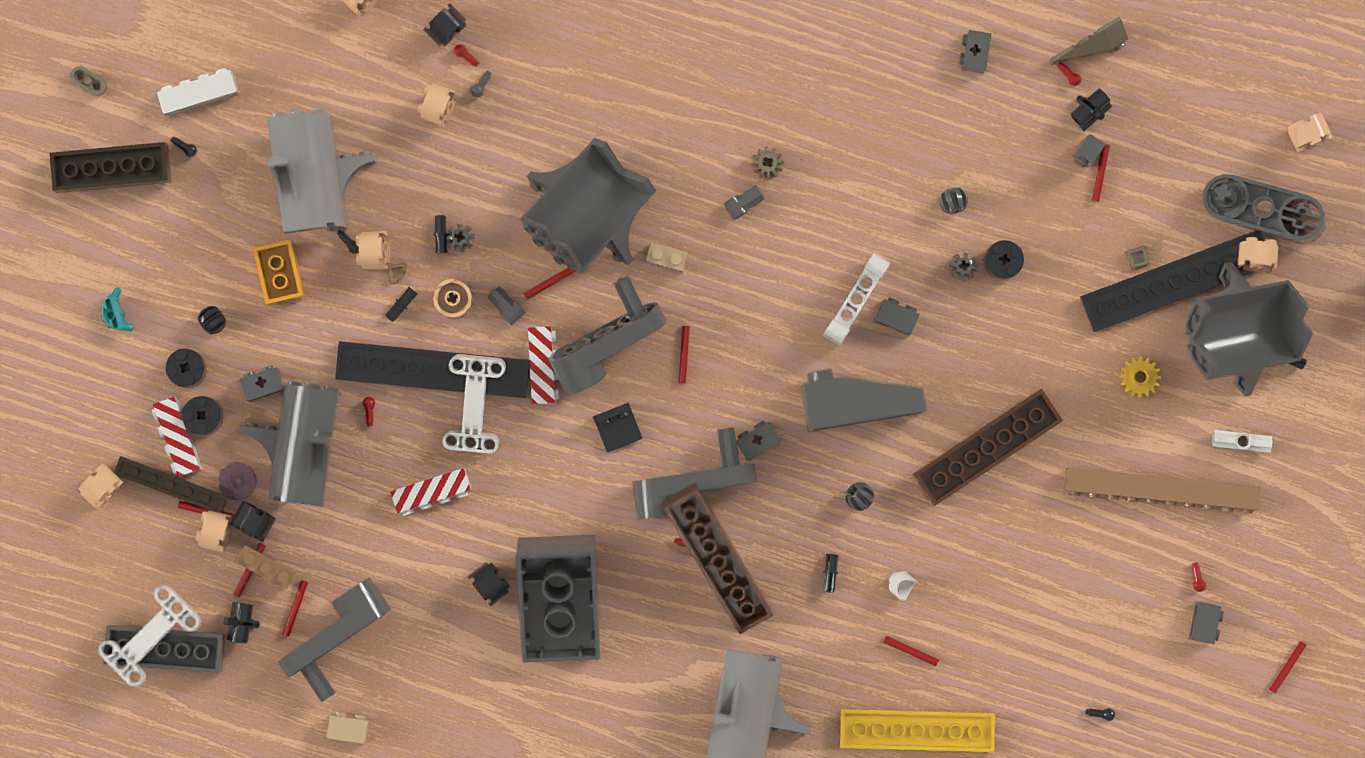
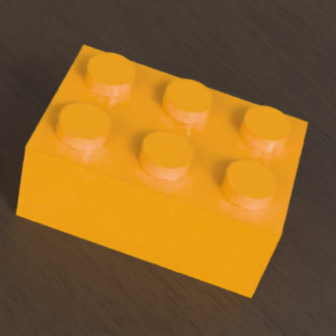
(279, 272)

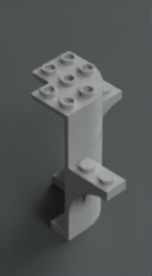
(308, 172)
(749, 707)

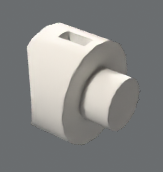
(901, 584)

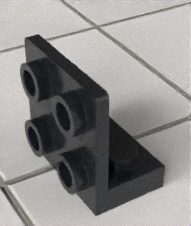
(617, 427)

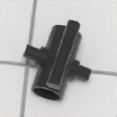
(1091, 109)
(240, 622)

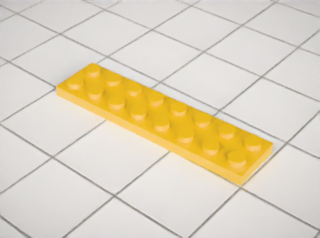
(917, 730)

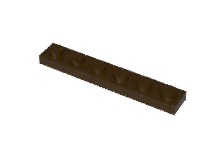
(170, 485)

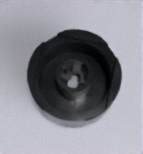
(445, 24)
(994, 265)
(196, 364)
(191, 415)
(252, 521)
(488, 583)

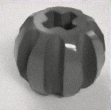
(953, 200)
(462, 243)
(966, 261)
(859, 496)

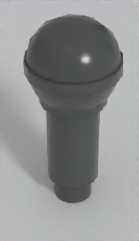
(478, 89)

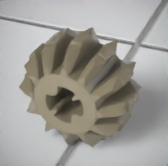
(768, 156)

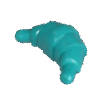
(113, 312)

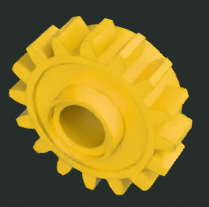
(1146, 369)

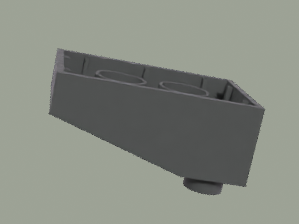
(856, 401)
(558, 598)

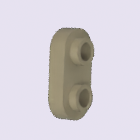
(88, 81)

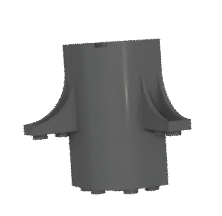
(586, 207)
(1247, 329)
(301, 443)

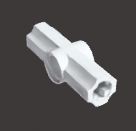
(1254, 442)

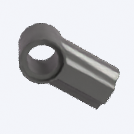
(741, 203)
(509, 309)

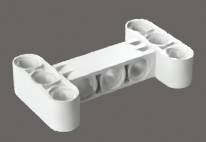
(874, 271)
(474, 403)
(149, 636)

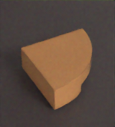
(396, 272)

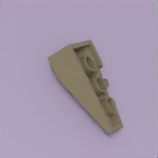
(1104, 40)

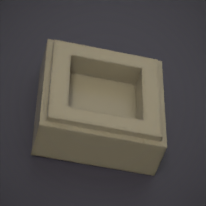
(1137, 257)

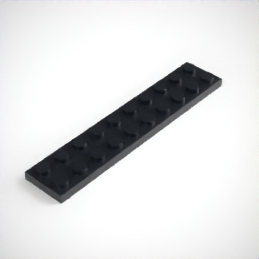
(1162, 284)
(424, 369)

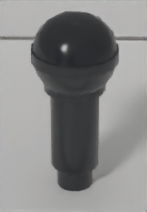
(189, 149)
(351, 244)
(1107, 714)

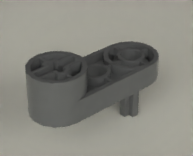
(1233, 209)
(579, 362)
(651, 492)
(357, 610)

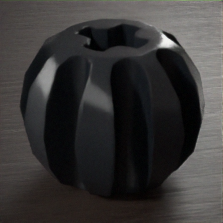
(212, 320)

